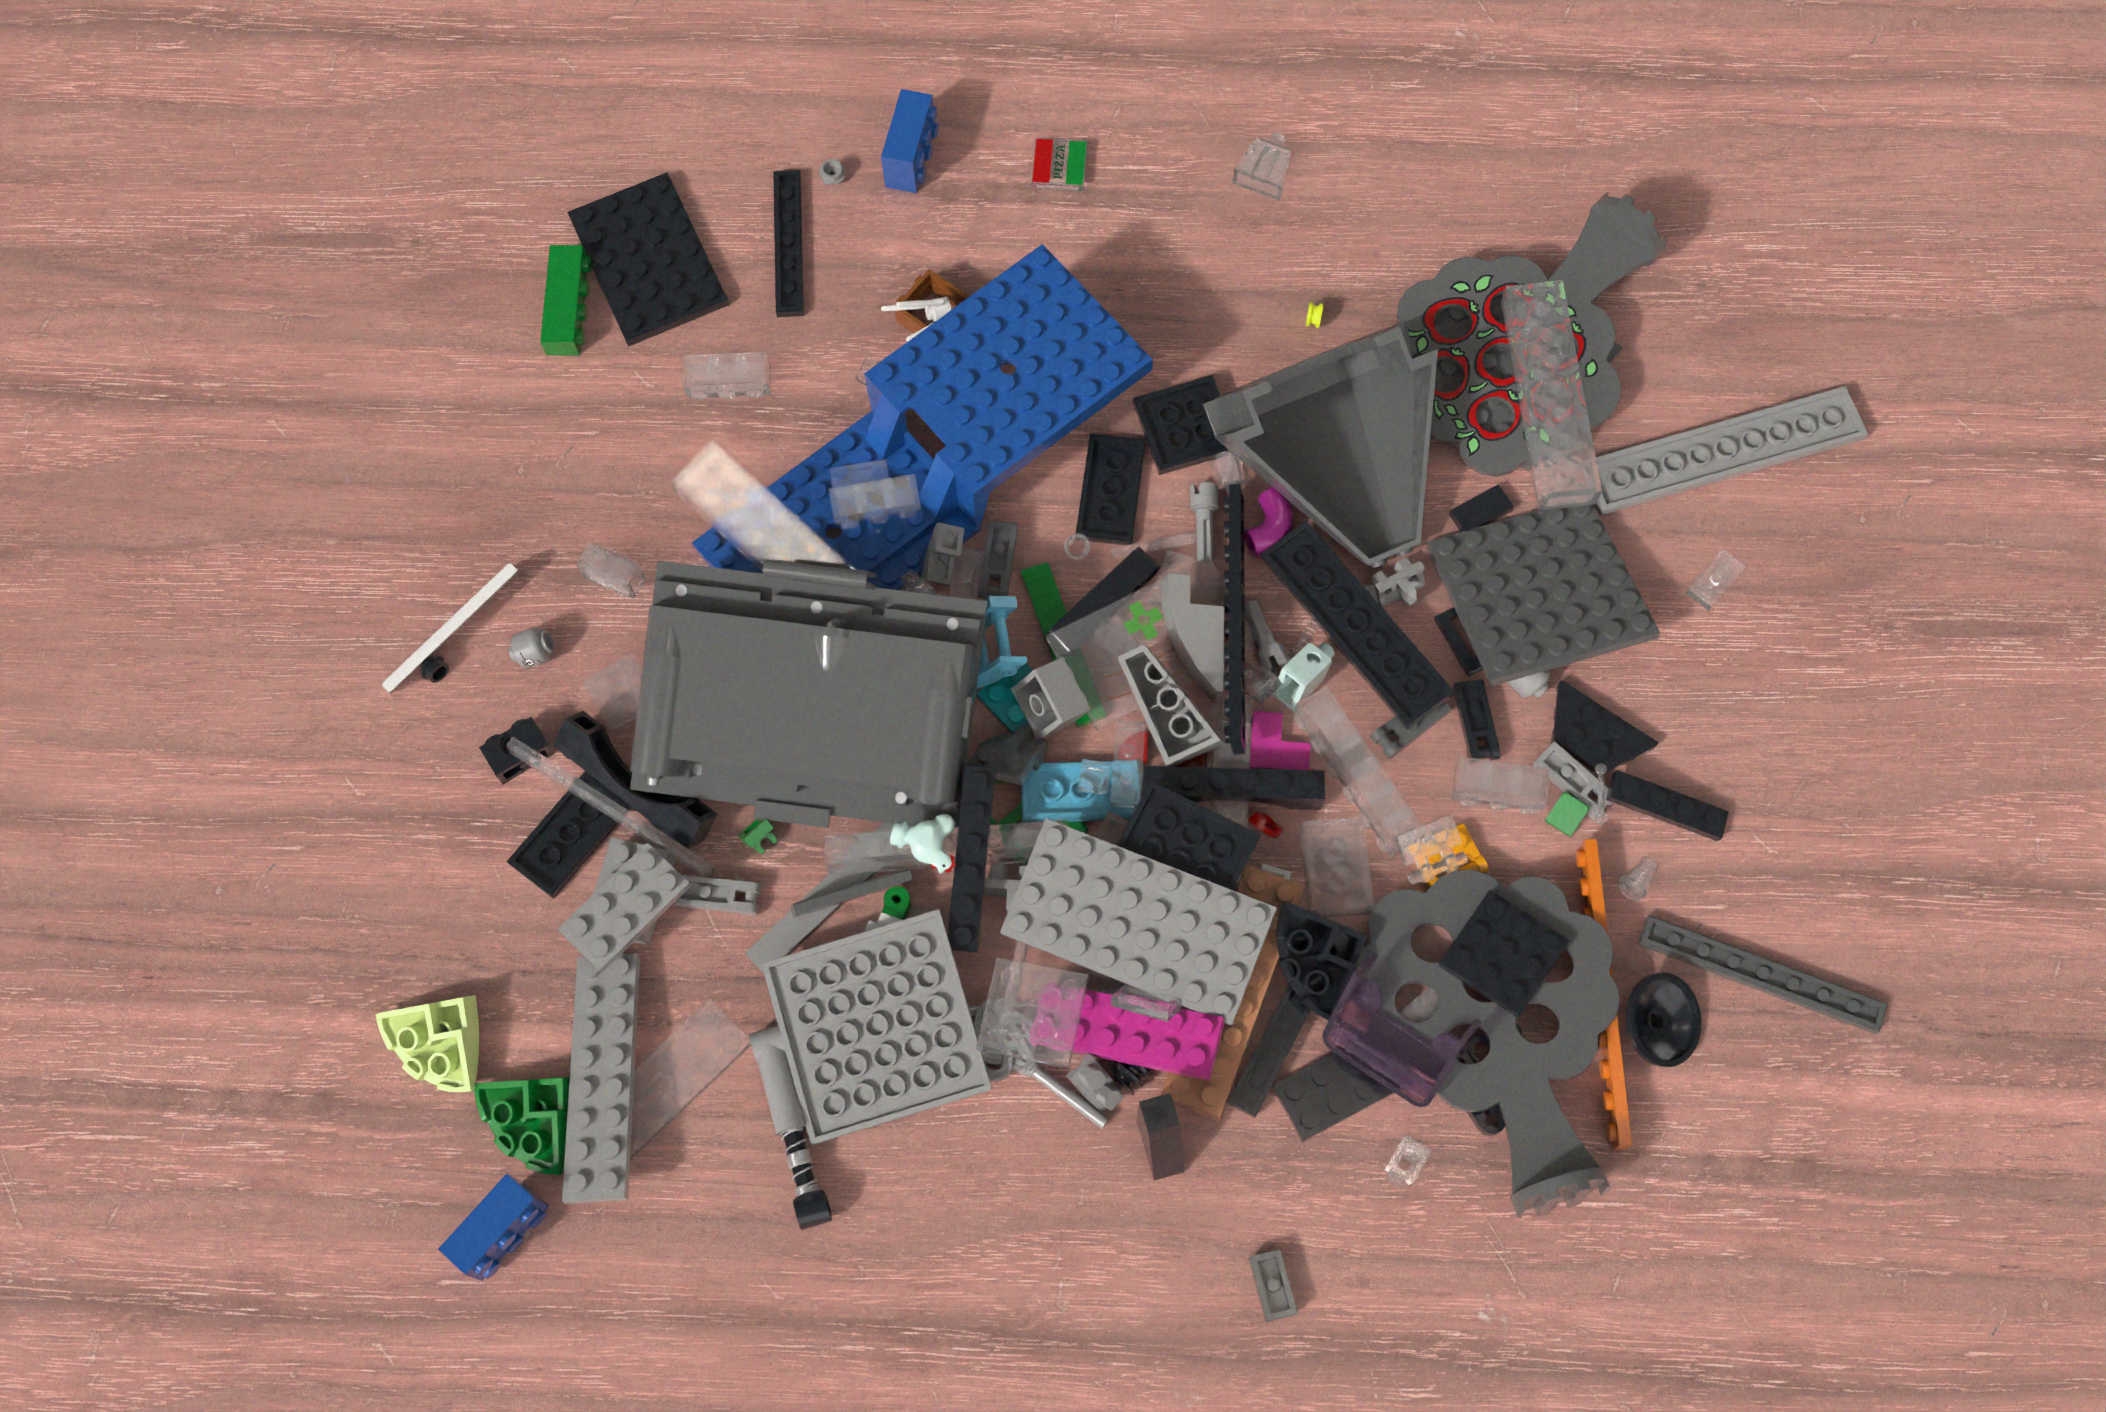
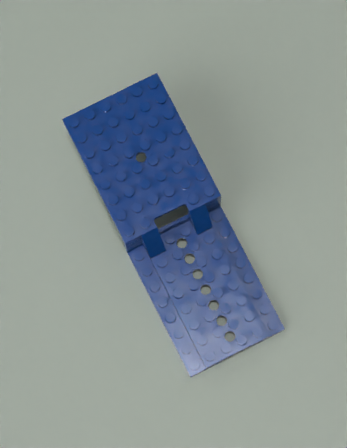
(993, 423)

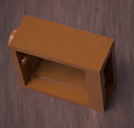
(920, 290)

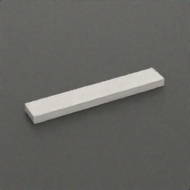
(449, 628)

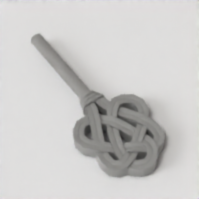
(1033, 1069)

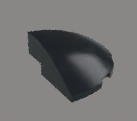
(1316, 956)

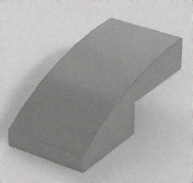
(941, 553)

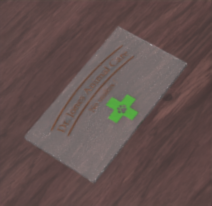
(1138, 619)

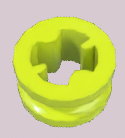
(1314, 314)

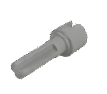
(1204, 504)
(1271, 652)

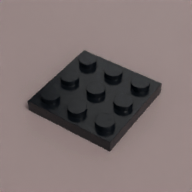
(1178, 424)
(1504, 953)

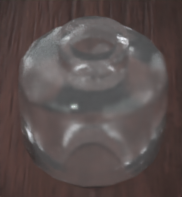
(1229, 470)

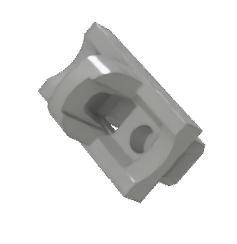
(1407, 576)
(999, 885)
(1095, 1084)

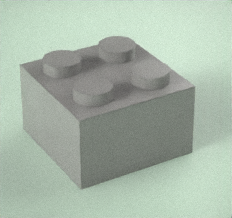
(1050, 698)

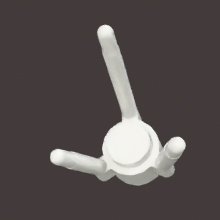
(934, 309)

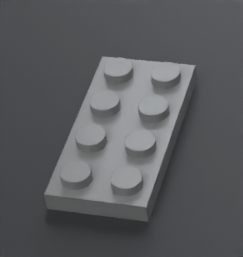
(624, 907)

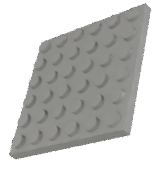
(876, 1027)

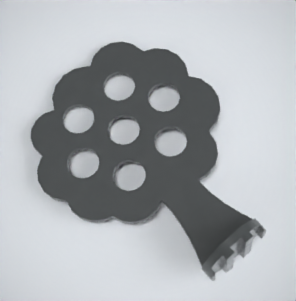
(1544, 1151)

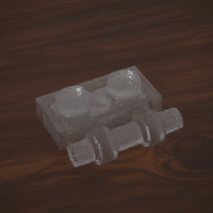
(1429, 840)

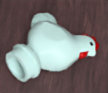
(926, 841)

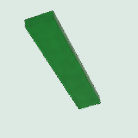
(1047, 605)

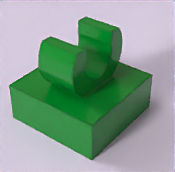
(755, 833)

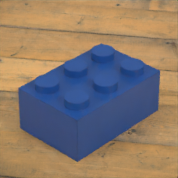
(909, 141)
(494, 1228)

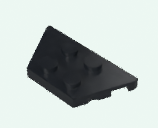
(1595, 733)

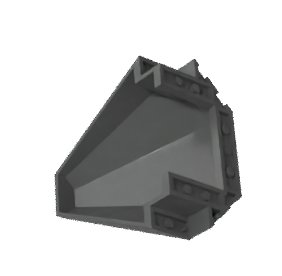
(1343, 439)

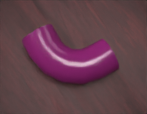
(1275, 526)

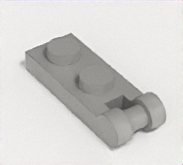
(1571, 777)
(720, 895)

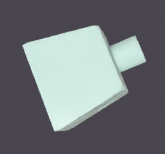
(1304, 673)

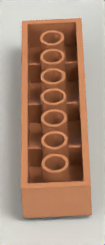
(1211, 1096)

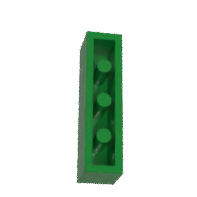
(564, 300)

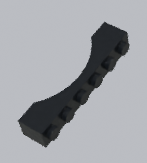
(590, 747)
(1271, 786)
(971, 858)

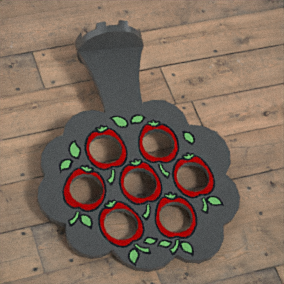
(1609, 248)

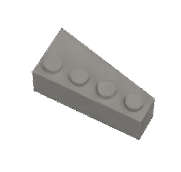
(1170, 714)

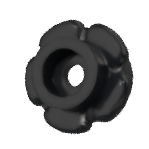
(434, 669)

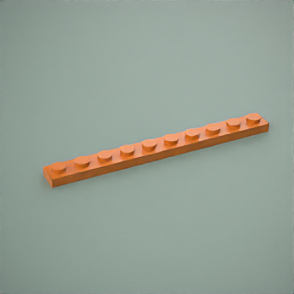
(1611, 1066)

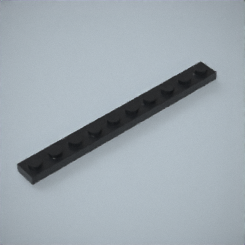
(1235, 628)

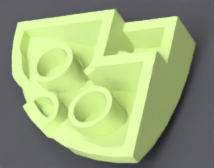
(436, 1041)

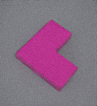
(1269, 751)

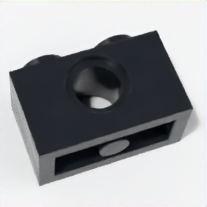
(502, 761)

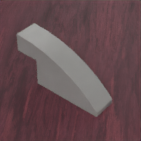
(1195, 633)

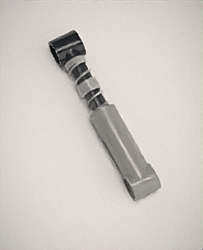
(769, 1051)

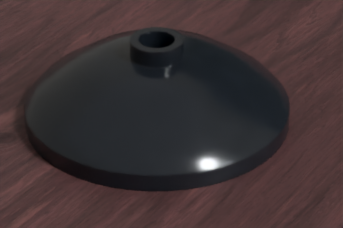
(1663, 1019)

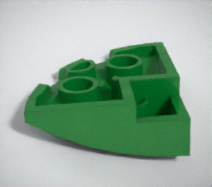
(527, 1119)

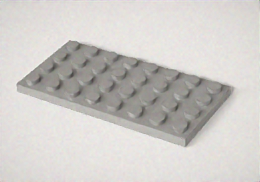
(1138, 920)

